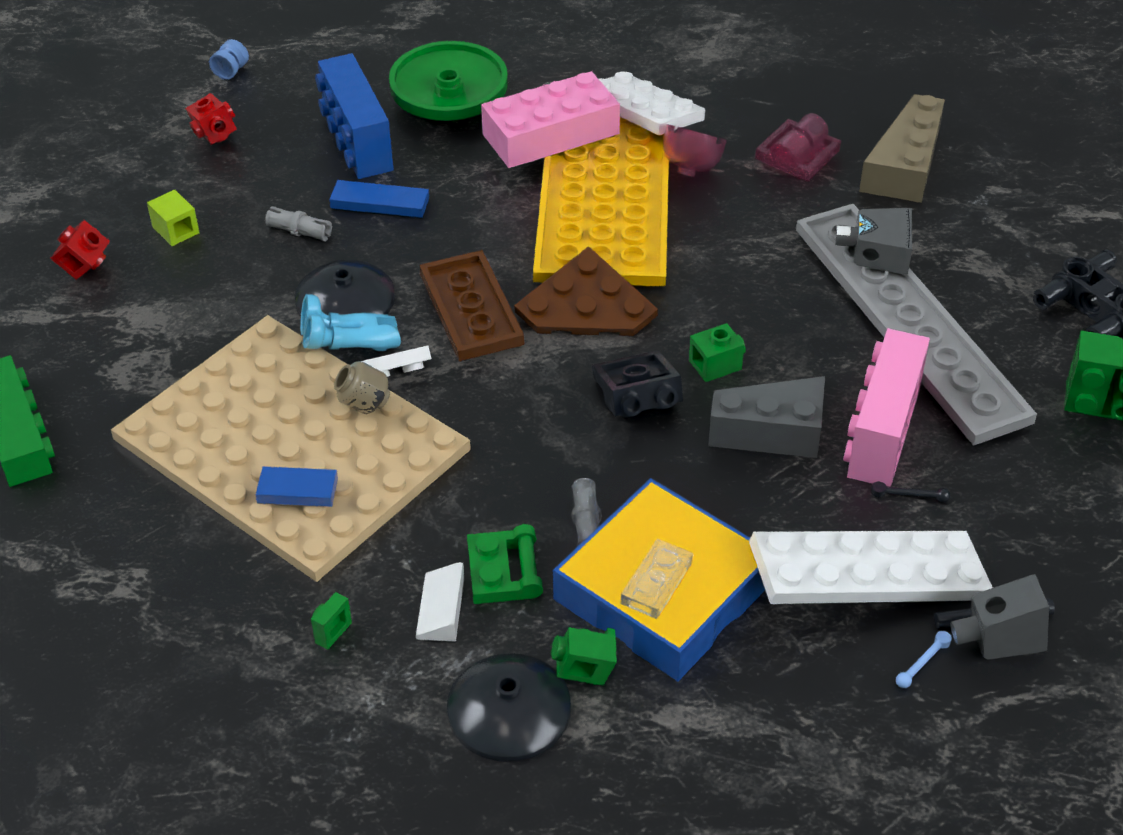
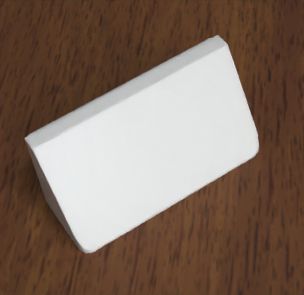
(441, 604)

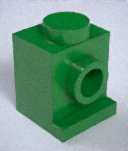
(585, 655)

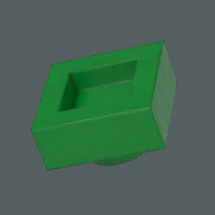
(331, 620)

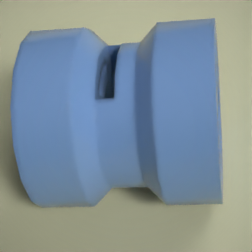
(228, 59)

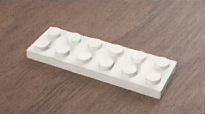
(868, 566)

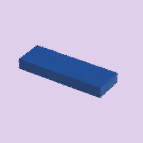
(379, 198)

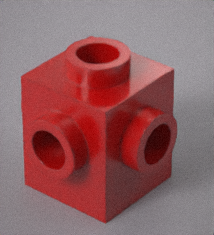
(211, 119)
(80, 249)

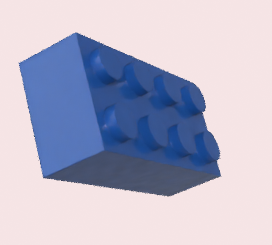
(354, 116)

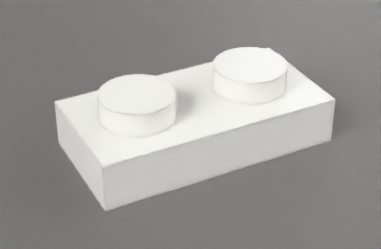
(409, 360)

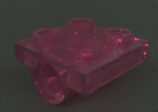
(799, 147)

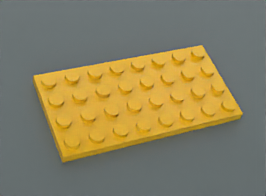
(610, 200)

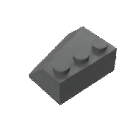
(769, 417)

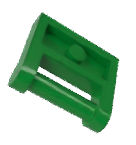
(491, 566)

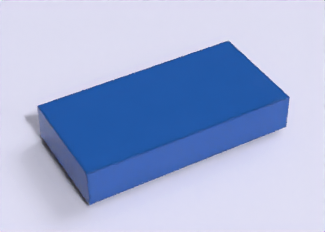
(296, 486)

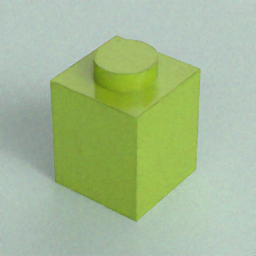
(173, 217)

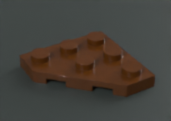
(586, 300)

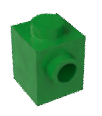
(716, 352)

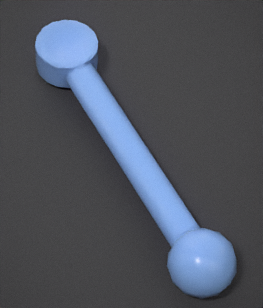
(942, 640)

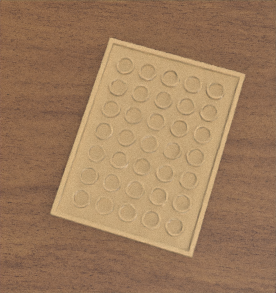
(278, 407)

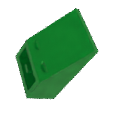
(1096, 376)

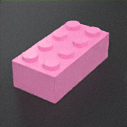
(550, 119)
(885, 407)

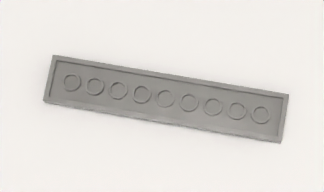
(955, 367)

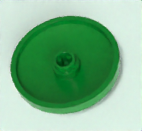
(447, 80)

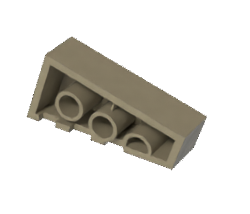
(904, 154)

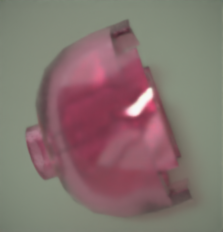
(692, 150)

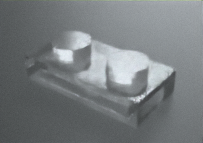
(656, 578)

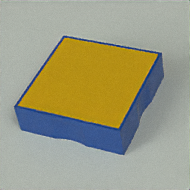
(708, 598)

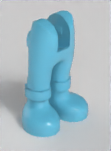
(346, 330)

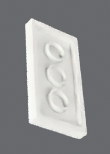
(650, 105)

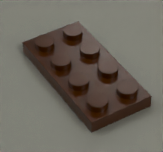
(471, 305)

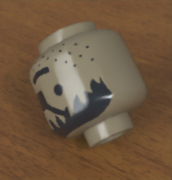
(362, 387)

